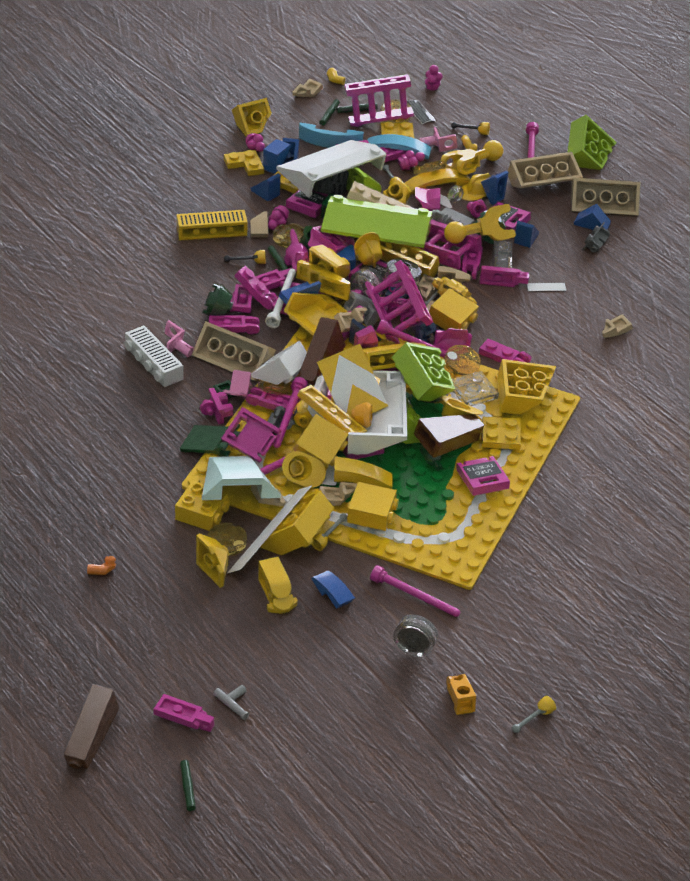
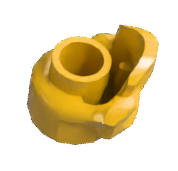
(398, 191)

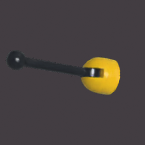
(483, 128)
(259, 257)

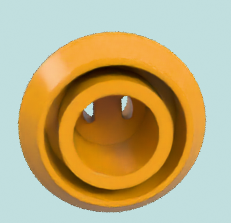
(363, 414)

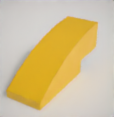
(359, 471)

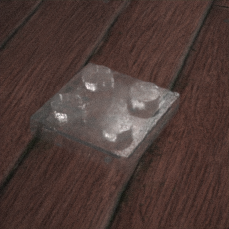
(474, 389)

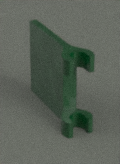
(207, 440)

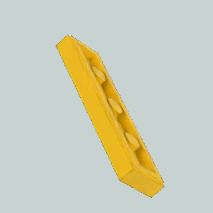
(329, 410)

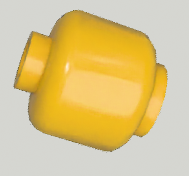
(301, 415)

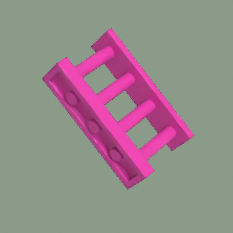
(372, 86)
(446, 256)
(408, 287)

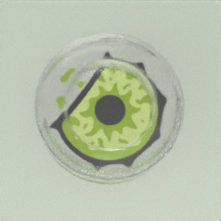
(455, 194)

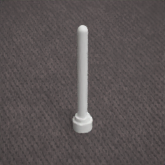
(273, 319)

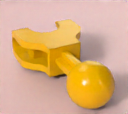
(468, 160)
(488, 225)

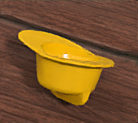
(474, 189)
(368, 249)
(455, 407)
(303, 469)

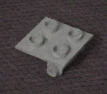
(448, 215)

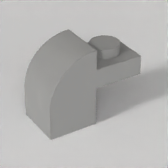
(371, 315)

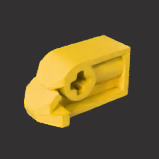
(276, 586)

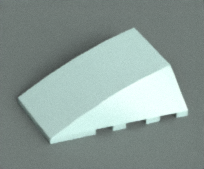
(235, 471)

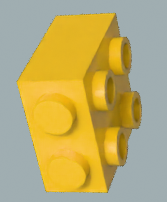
(453, 311)
(322, 441)
(372, 506)
(200, 512)

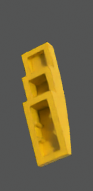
(331, 283)

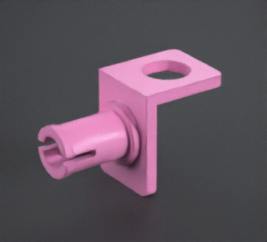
(439, 141)
(176, 341)
(240, 384)

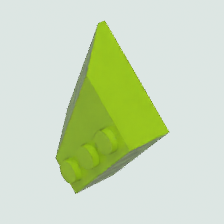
(589, 143)
(423, 371)

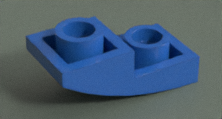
(336, 590)

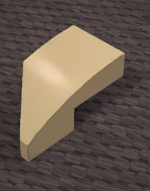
(309, 89)

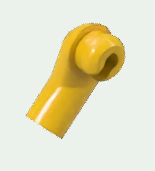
(333, 77)
(467, 143)

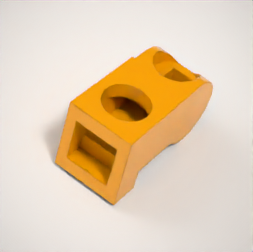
(461, 694)

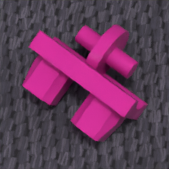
(216, 407)

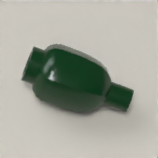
(430, 460)

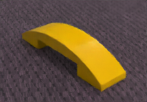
(437, 177)

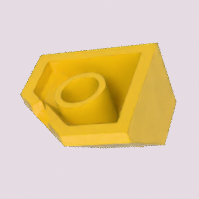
(252, 116)
(212, 558)

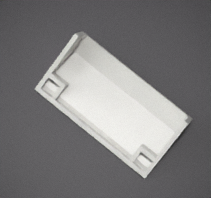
(330, 161)
(387, 424)

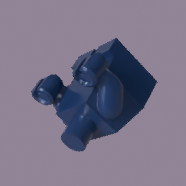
(422, 331)

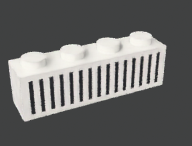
(154, 356)

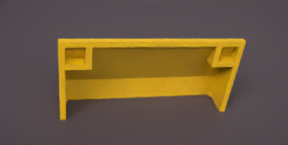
(309, 308)

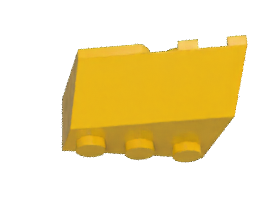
(522, 385)
(300, 524)

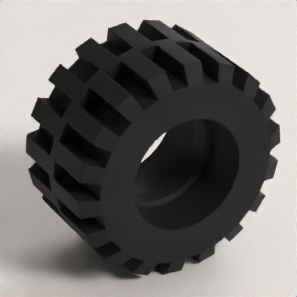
(334, 184)

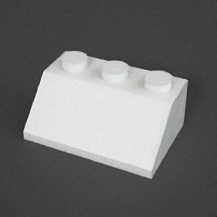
(282, 366)

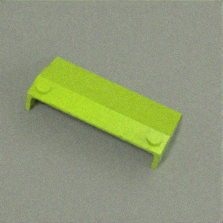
(390, 222)

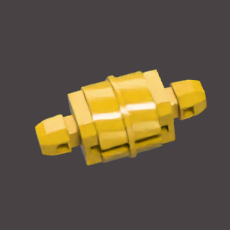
(443, 285)

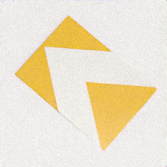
(351, 380)

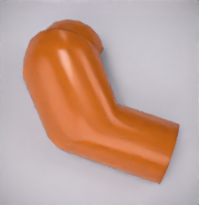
(103, 569)

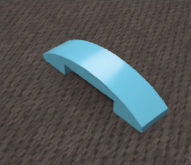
(325, 137)
(401, 143)

